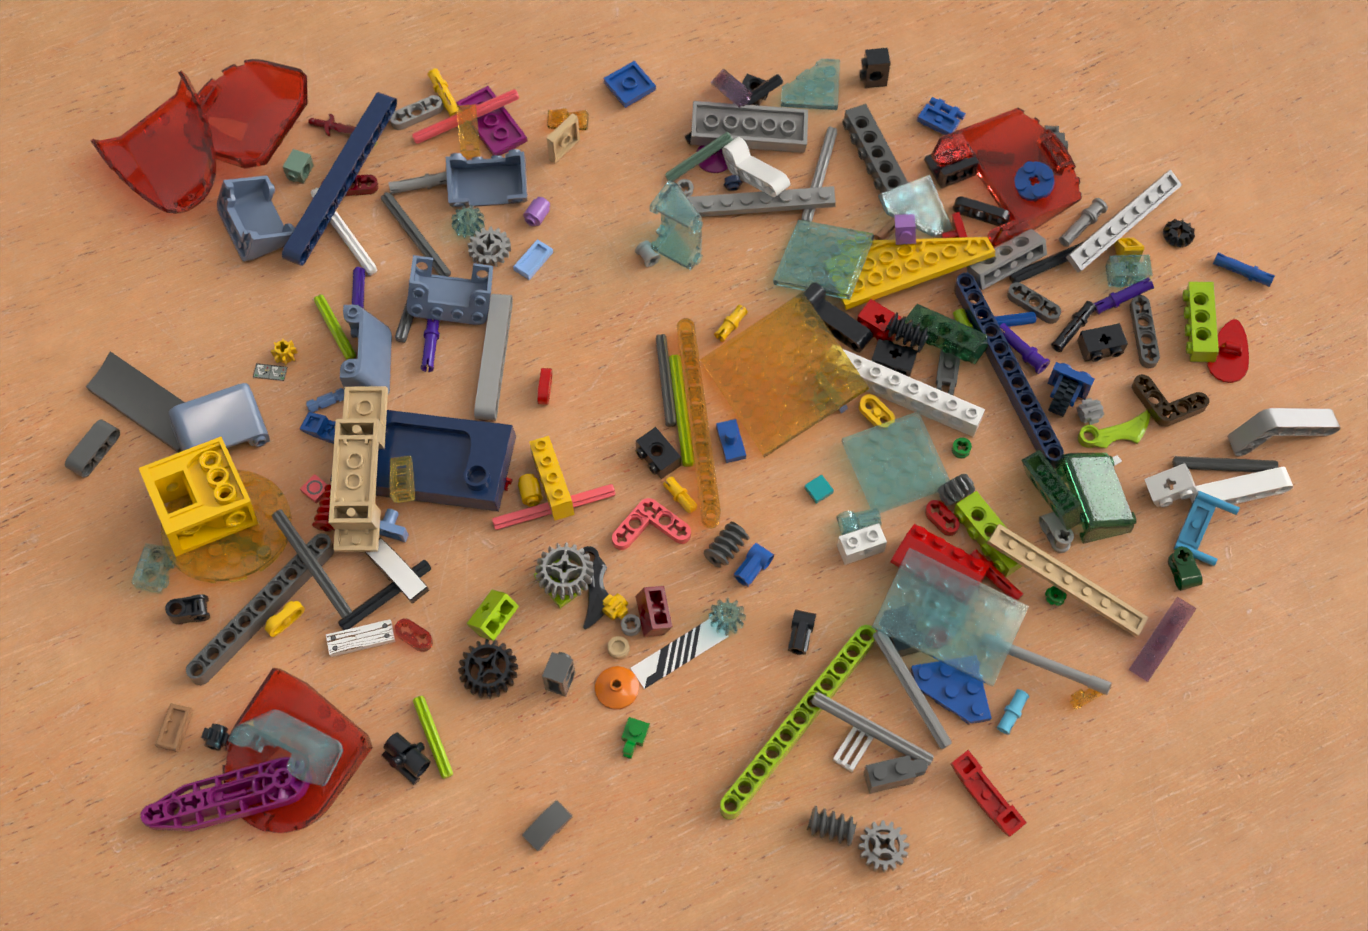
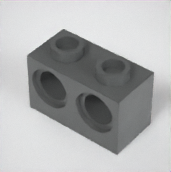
(559, 673)

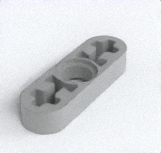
(419, 105)

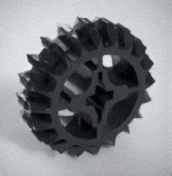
(495, 652)

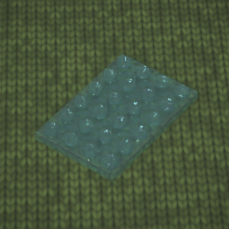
(950, 617)

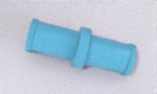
(1012, 711)

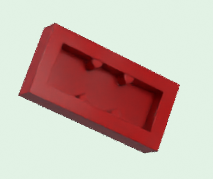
(959, 230)

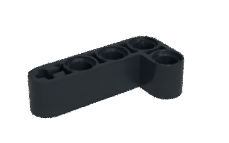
(839, 323)

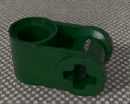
(1184, 571)

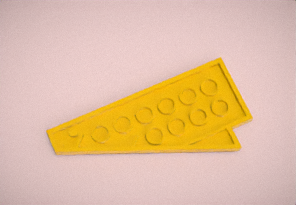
(900, 266)

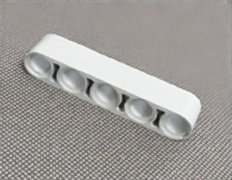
(1248, 486)

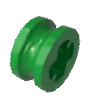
(961, 442)

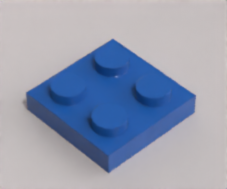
(629, 84)

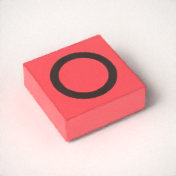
(314, 488)

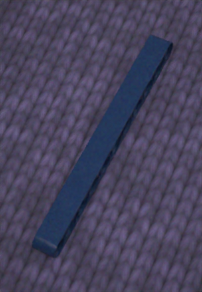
(339, 179)
(1006, 377)

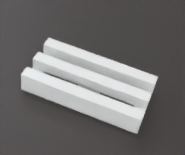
(836, 759)

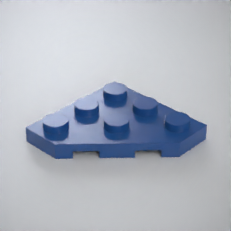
(953, 691)

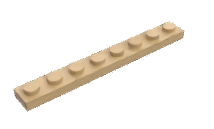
(1067, 580)

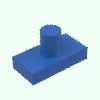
(731, 441)

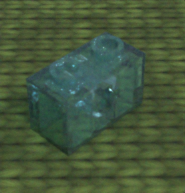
(1127, 269)

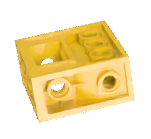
(209, 515)

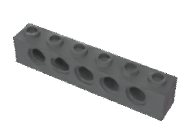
(863, 130)

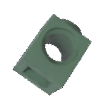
(298, 166)

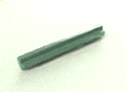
(698, 157)

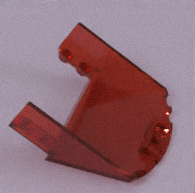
(1002, 148)

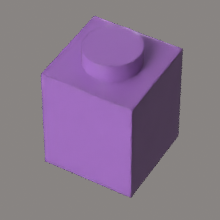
(905, 229)

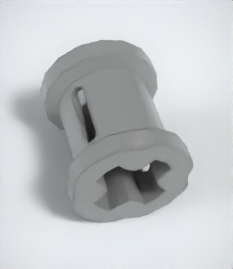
(646, 252)

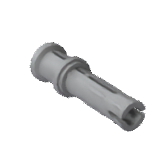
(1088, 216)

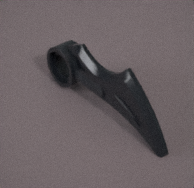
(596, 589)

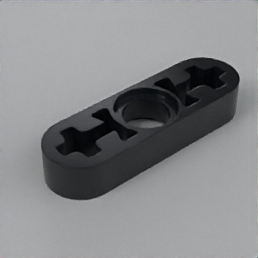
(989, 214)

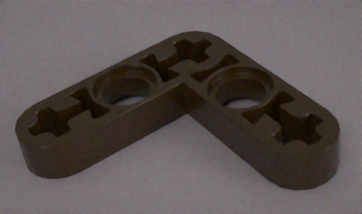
(1164, 407)

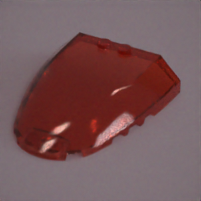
(167, 153)

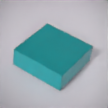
(819, 489)

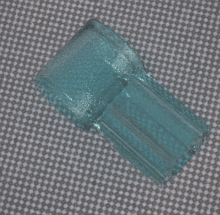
(850, 521)

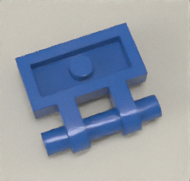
(939, 120)

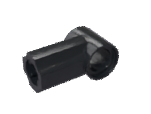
(801, 627)

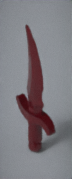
(330, 124)

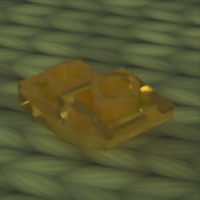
(558, 116)

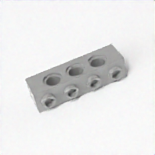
(1009, 258)

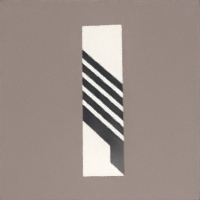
(677, 653)

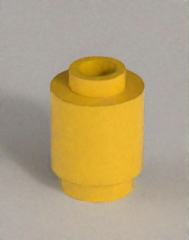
(529, 490)

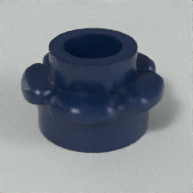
(732, 182)

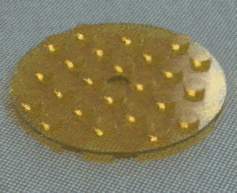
(241, 552)

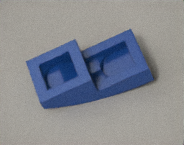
(319, 427)

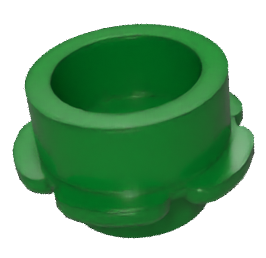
(1050, 592)

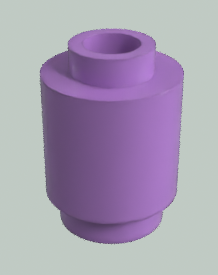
(536, 211)

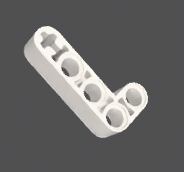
(753, 170)

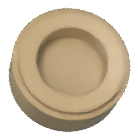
(618, 647)

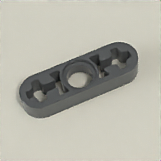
(1031, 294)

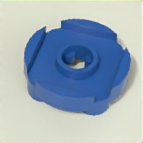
(1034, 170)

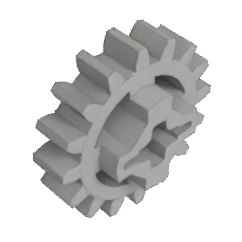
(483, 252)
(889, 852)

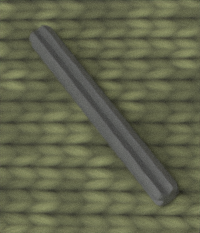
(666, 381)
(1225, 464)

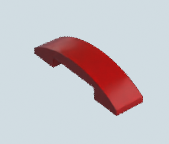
(986, 794)

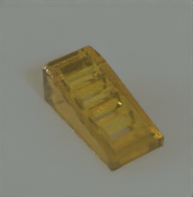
(406, 491)

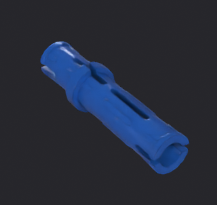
(1243, 269)

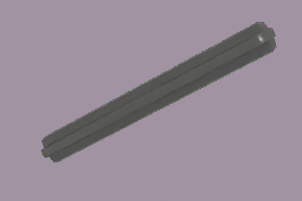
(415, 235)
(311, 563)

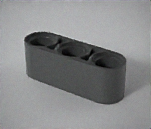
(92, 448)

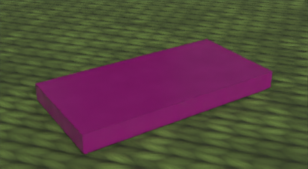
(497, 127)

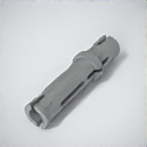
(426, 181)

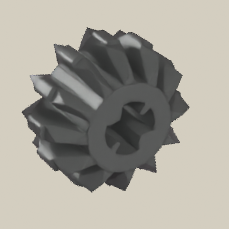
(956, 489)

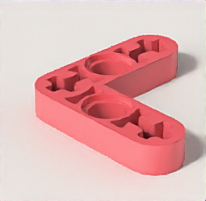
(648, 518)

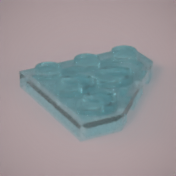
(814, 87)
(919, 199)

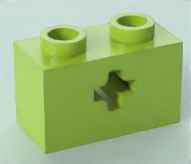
(492, 615)

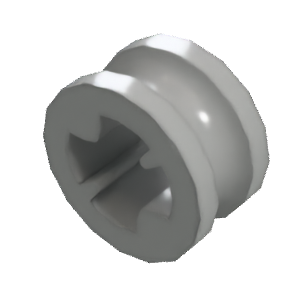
(684, 182)
(628, 618)

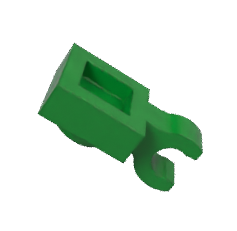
(634, 734)

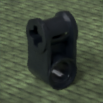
(193, 609)

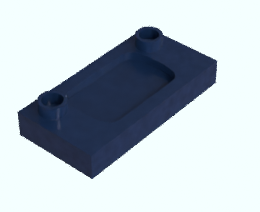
(451, 458)

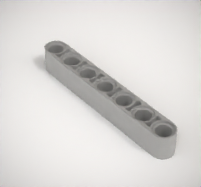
(493, 357)

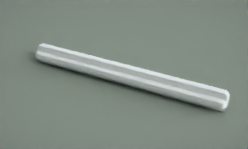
(351, 241)

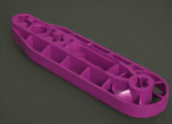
(266, 785)

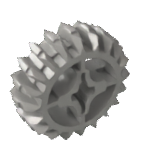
(548, 568)

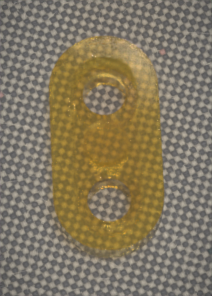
(1081, 698)

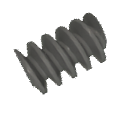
(725, 544)
(831, 825)

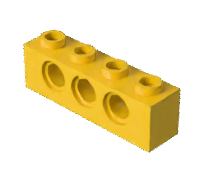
(551, 478)

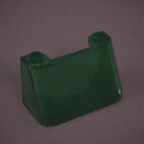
(1099, 492)

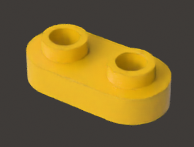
(878, 410)
(289, 614)

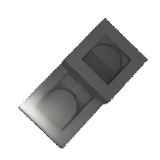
(547, 825)

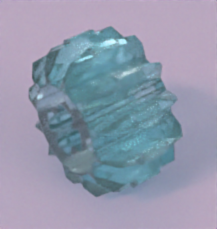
(467, 221)
(725, 623)

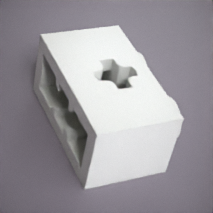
(1160, 485)
(861, 544)

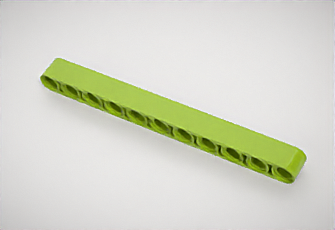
(793, 729)

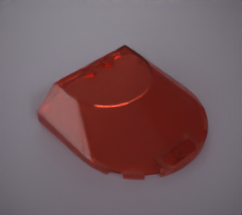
(253, 110)
(303, 702)

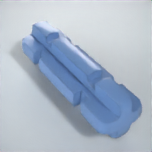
(325, 400)

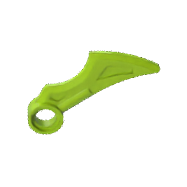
(1131, 430)

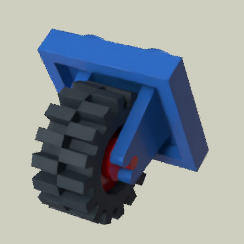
(1067, 387)

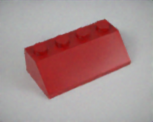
(938, 549)

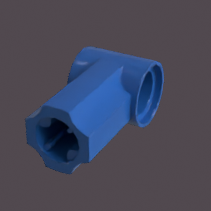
(756, 560)

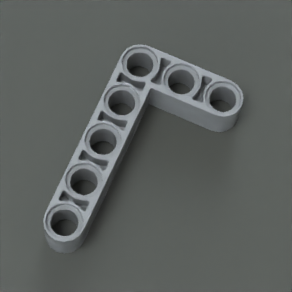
(1282, 423)

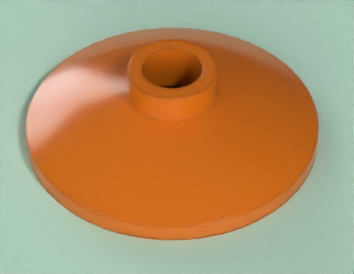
(617, 697)

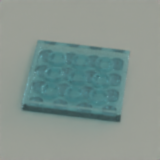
(824, 256)
(895, 462)

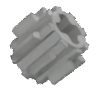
(1090, 411)

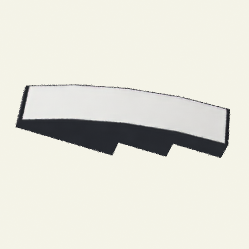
(398, 572)

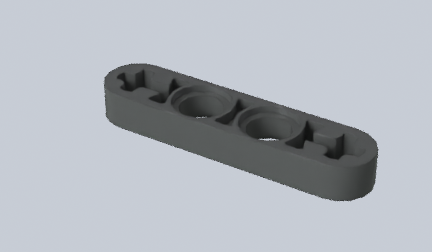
(1147, 331)

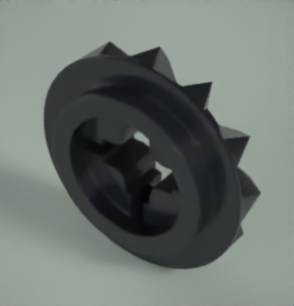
(1171, 236)

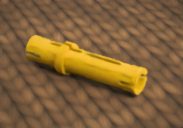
(436, 78)

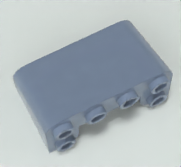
(486, 180)
(449, 297)

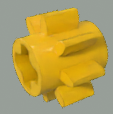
(284, 351)
(615, 606)

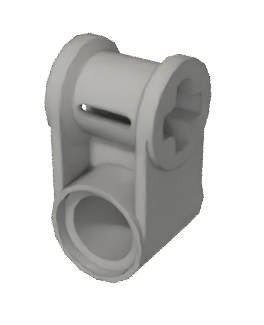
(1056, 533)

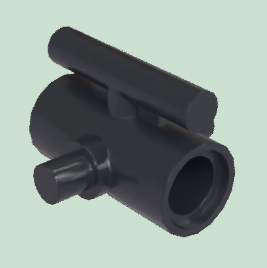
(406, 757)

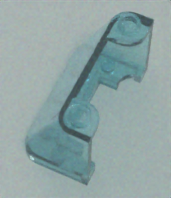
(680, 226)
(312, 751)

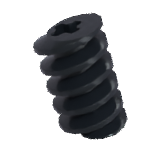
(907, 332)

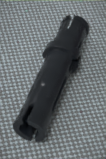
(1060, 342)

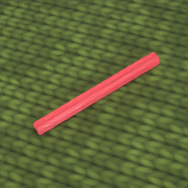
(452, 121)
(544, 509)

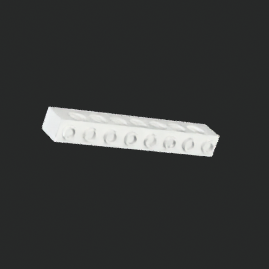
(918, 396)

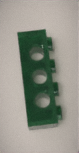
(949, 334)
(1053, 490)

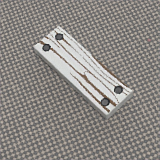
(360, 638)

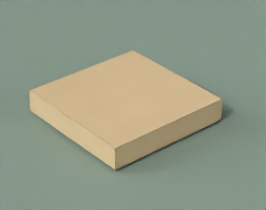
(563, 138)

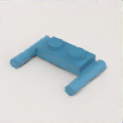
(1197, 523)

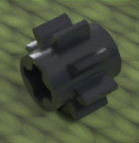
(215, 737)

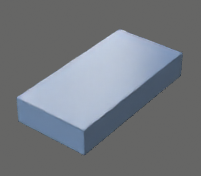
(533, 259)

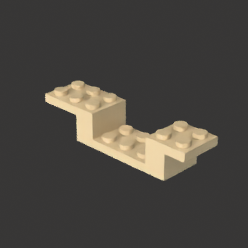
(355, 469)

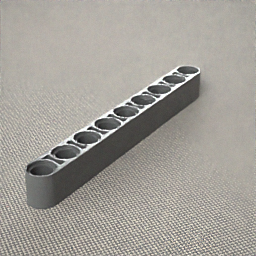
(251, 613)

